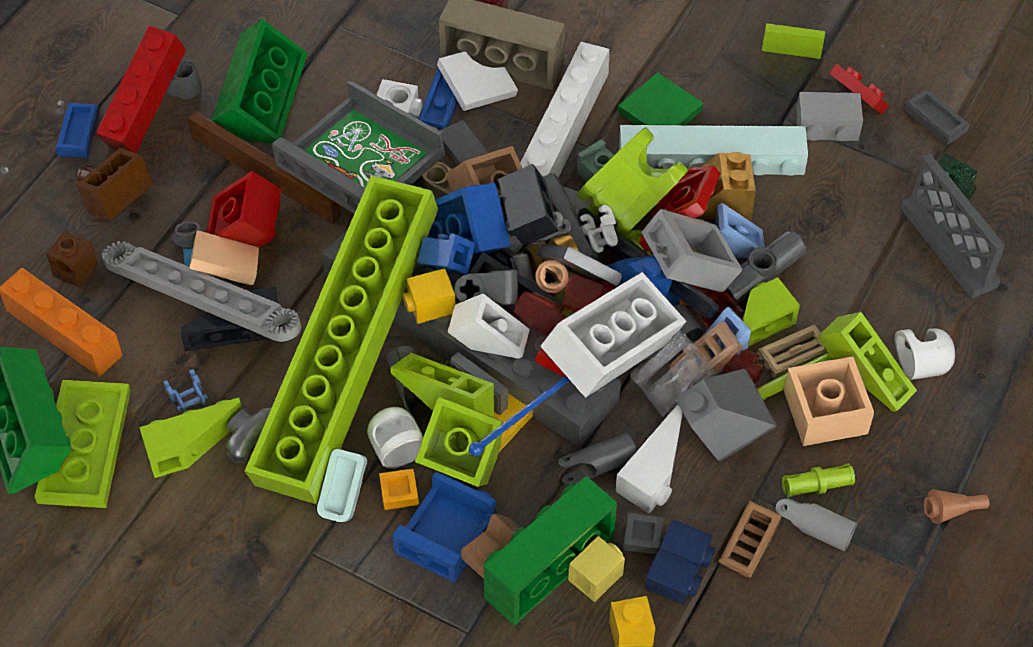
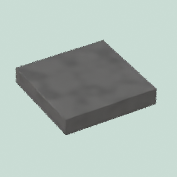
(580, 264)

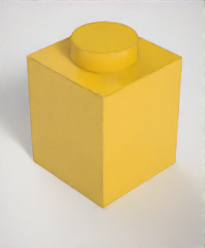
(429, 296)
(632, 623)

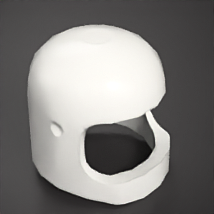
(925, 358)
(394, 437)

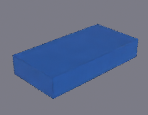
(77, 130)

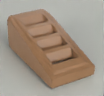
(709, 340)
(761, 515)

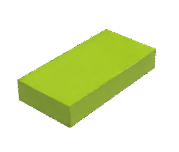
(793, 41)

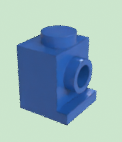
(447, 252)

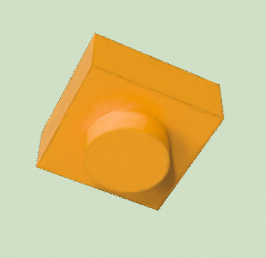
(398, 489)

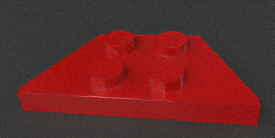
(688, 195)

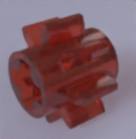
(745, 360)

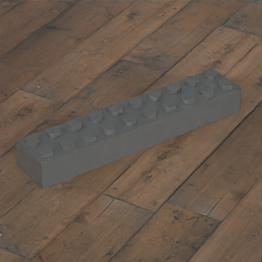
(563, 412)

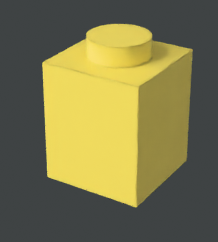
(596, 568)

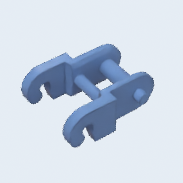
(197, 388)

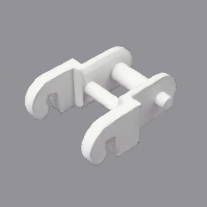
(607, 228)

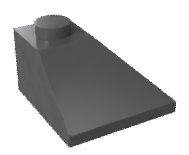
(726, 412)

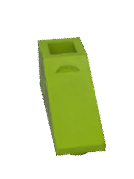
(183, 439)

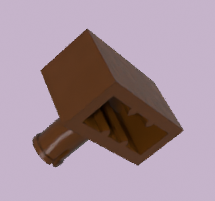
(113, 184)

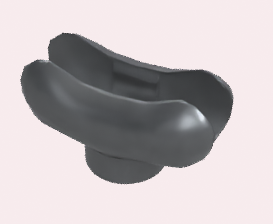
(246, 432)

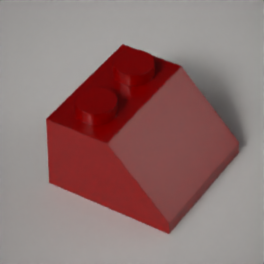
(246, 211)

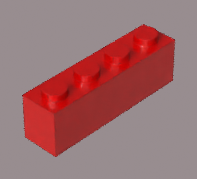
(141, 90)

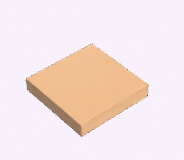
(224, 258)

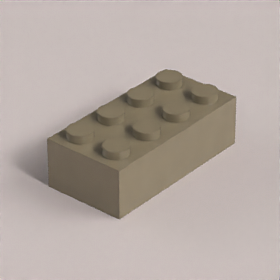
(501, 37)

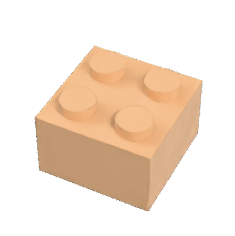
(828, 401)

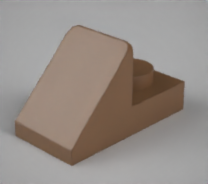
(495, 537)

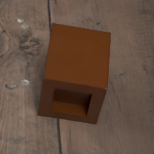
(72, 259)

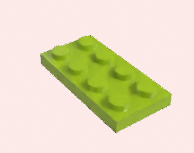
(94, 422)

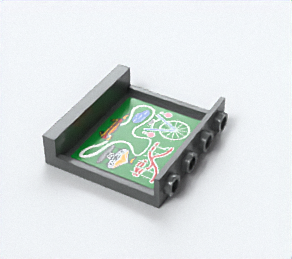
(359, 141)

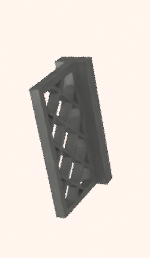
(953, 244)

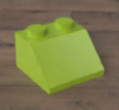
(448, 442)

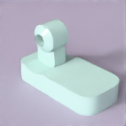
(341, 485)

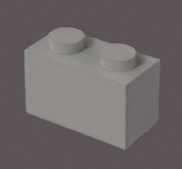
(830, 115)

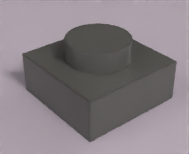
(642, 533)

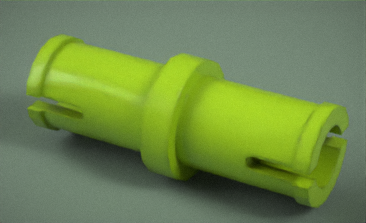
(818, 480)

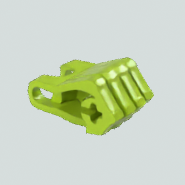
(630, 183)

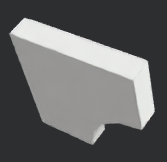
(474, 83)

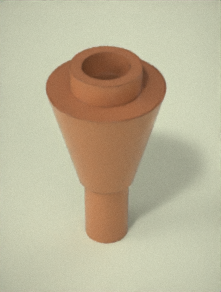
(945, 505)

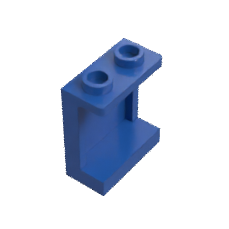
(444, 525)

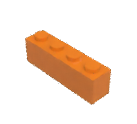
(60, 322)

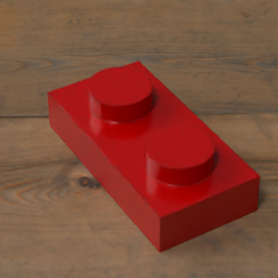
(870, 94)

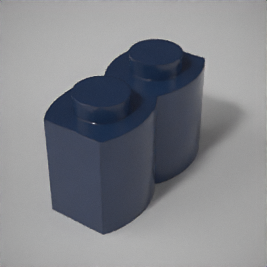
(679, 562)

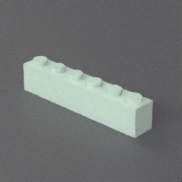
(771, 148)

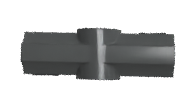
(773, 258)

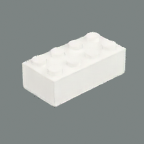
(612, 334)

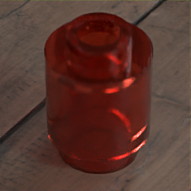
(538, 312)

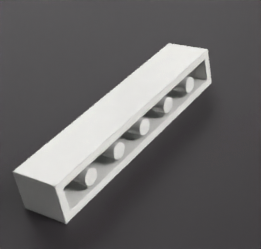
(568, 110)

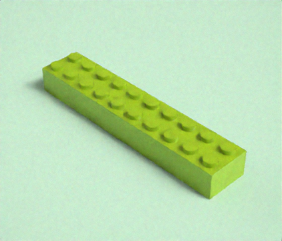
(342, 339)

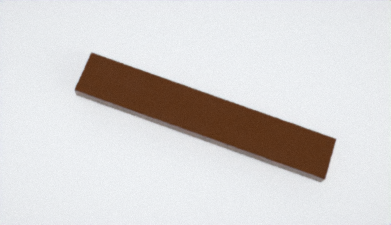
(253, 159)

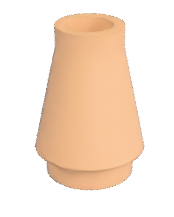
(559, 275)

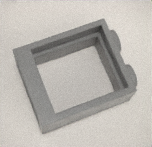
(709, 268)

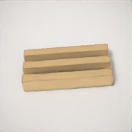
(796, 355)

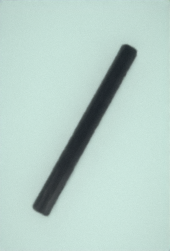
(682, 290)

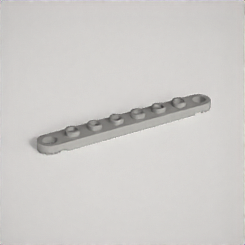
(202, 291)

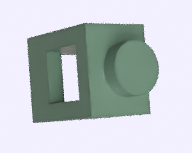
(592, 160)

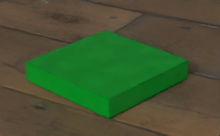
(660, 104)

